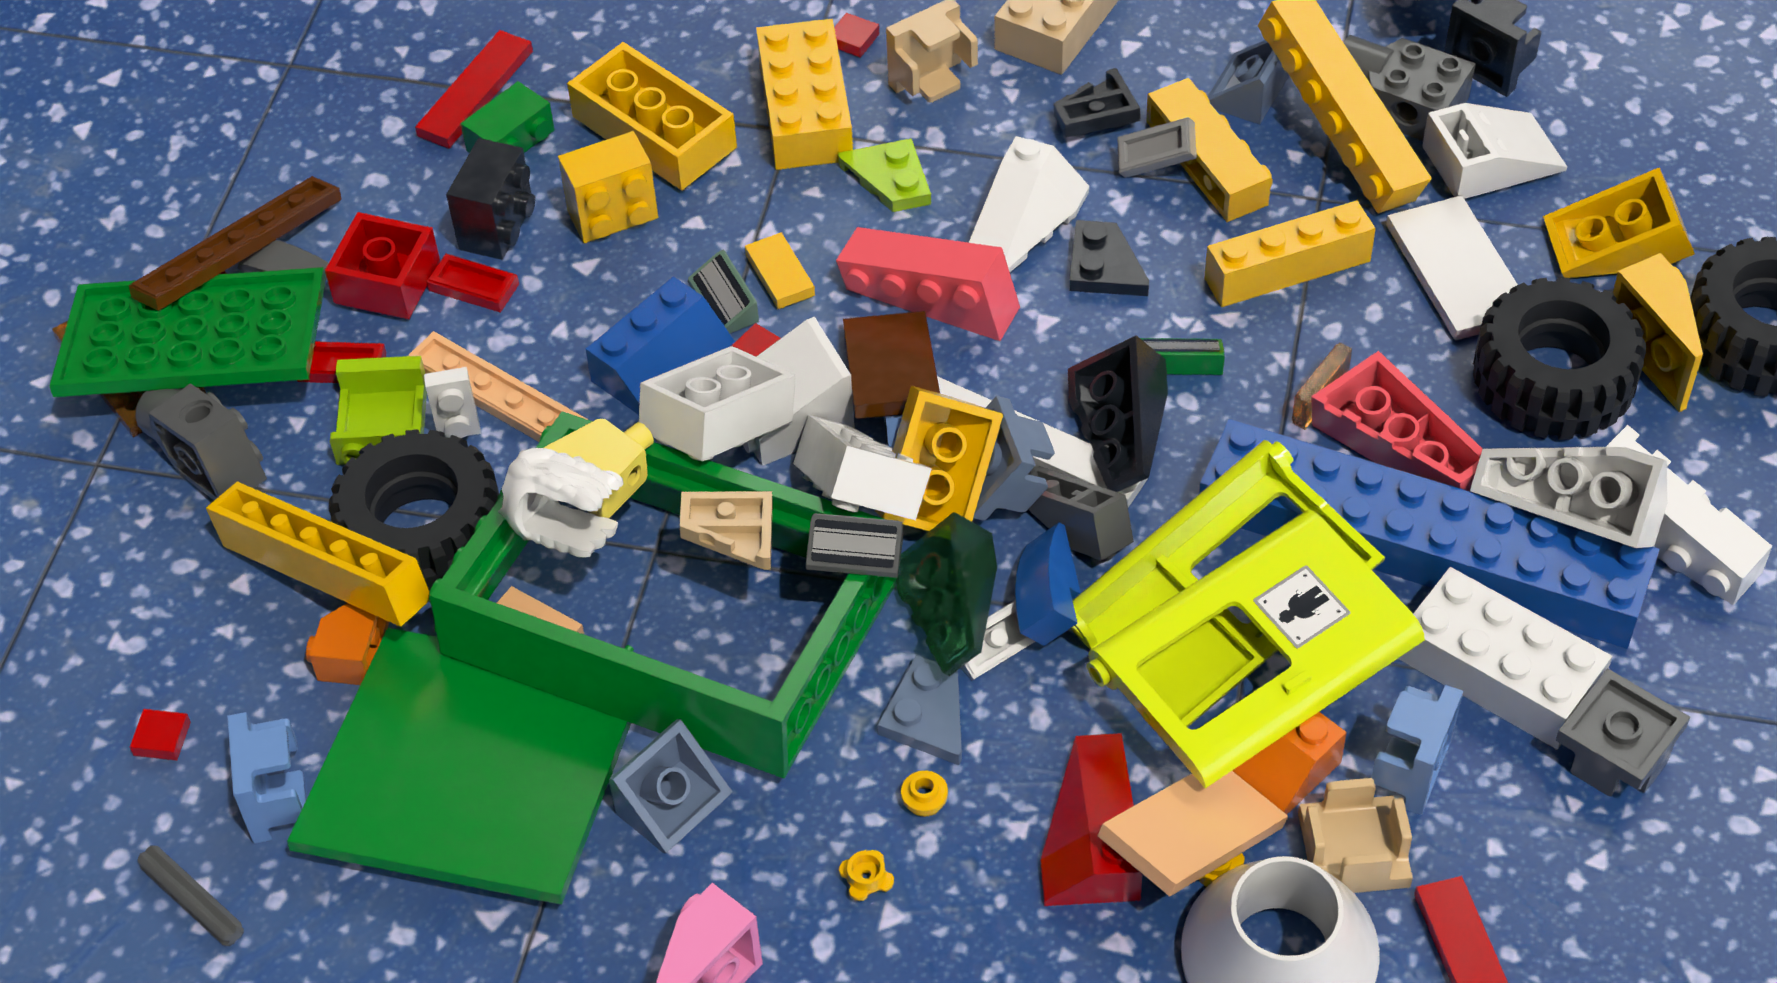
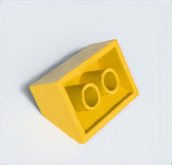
(955, 443)

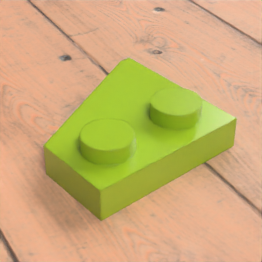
(890, 173)

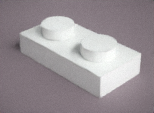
(452, 402)

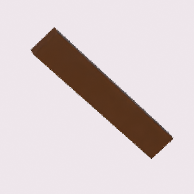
(234, 243)

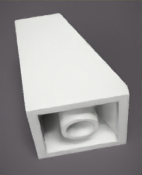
(821, 388)

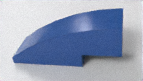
(1046, 587)

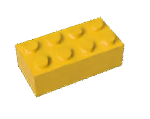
(804, 93)
(672, 120)

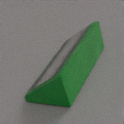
(1190, 355)

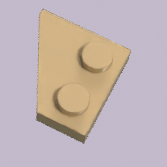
(730, 524)

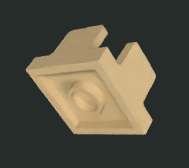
(925, 49)
(1358, 836)

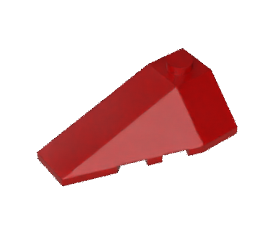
(1075, 861)

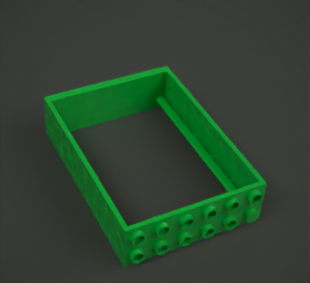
(636, 686)

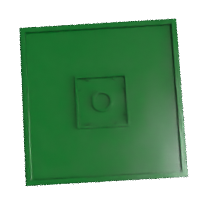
(460, 775)

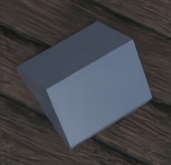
(1249, 83)
(668, 788)

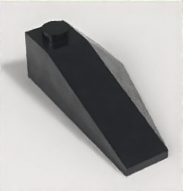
(1121, 408)

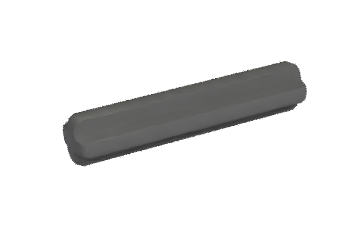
(190, 895)

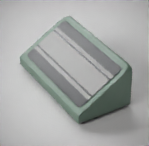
(725, 292)

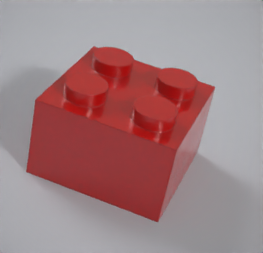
(382, 265)

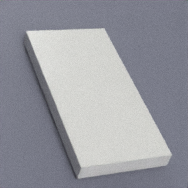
(1452, 261)

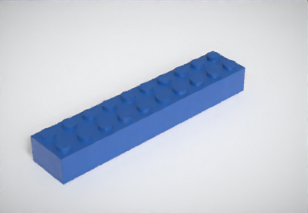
(1430, 526)

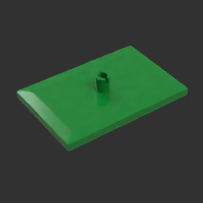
(216, 335)

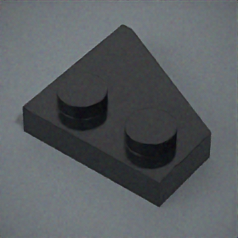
(1097, 107)

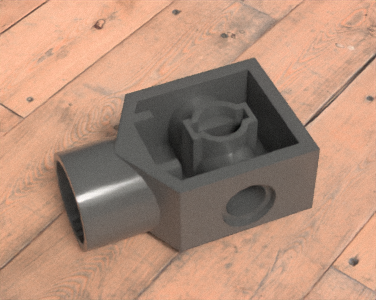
(1412, 79)
(201, 438)

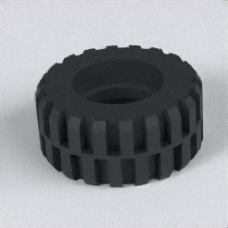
(1731, 340)
(1551, 397)
(414, 470)

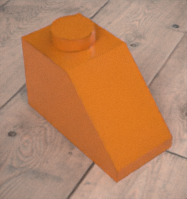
(345, 644)

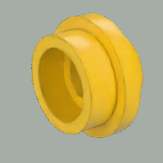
(928, 803)

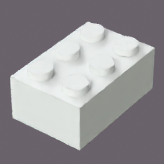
(717, 402)

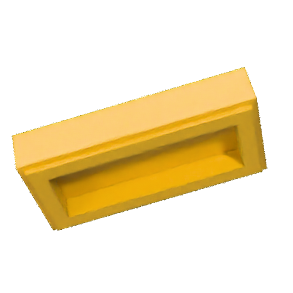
(779, 270)

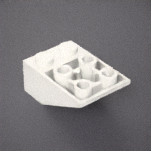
(1488, 148)

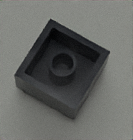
(490, 199)

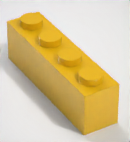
(1223, 163)
(1289, 253)

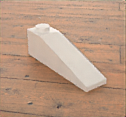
(1029, 199)
(1589, 488)

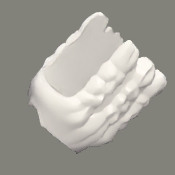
(533, 494)

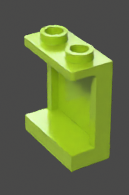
(376, 401)

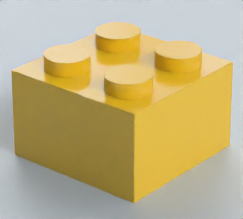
(608, 186)

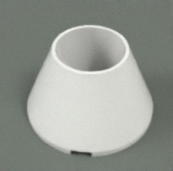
(1220, 951)

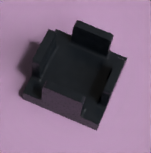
(1487, 36)

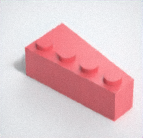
(943, 277)
(1395, 424)

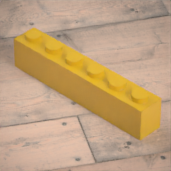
(1344, 103)
(320, 553)

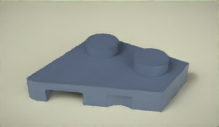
(926, 712)

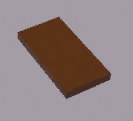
(887, 359)

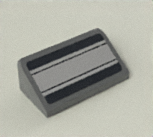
(854, 545)

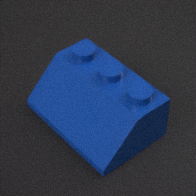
(654, 338)

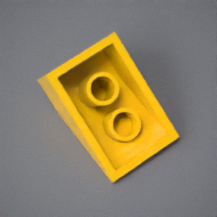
(1619, 228)
(1664, 309)

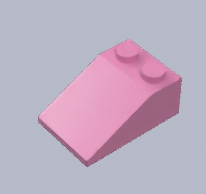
(712, 941)

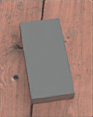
(1157, 147)

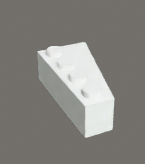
(859, 470)
(1700, 540)

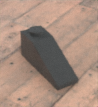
(1093, 516)

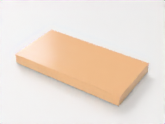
(1191, 829)

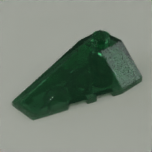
(950, 588)

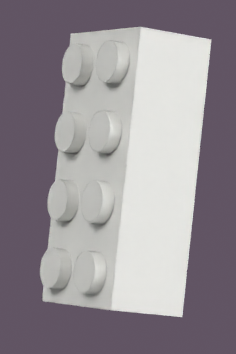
(1504, 656)

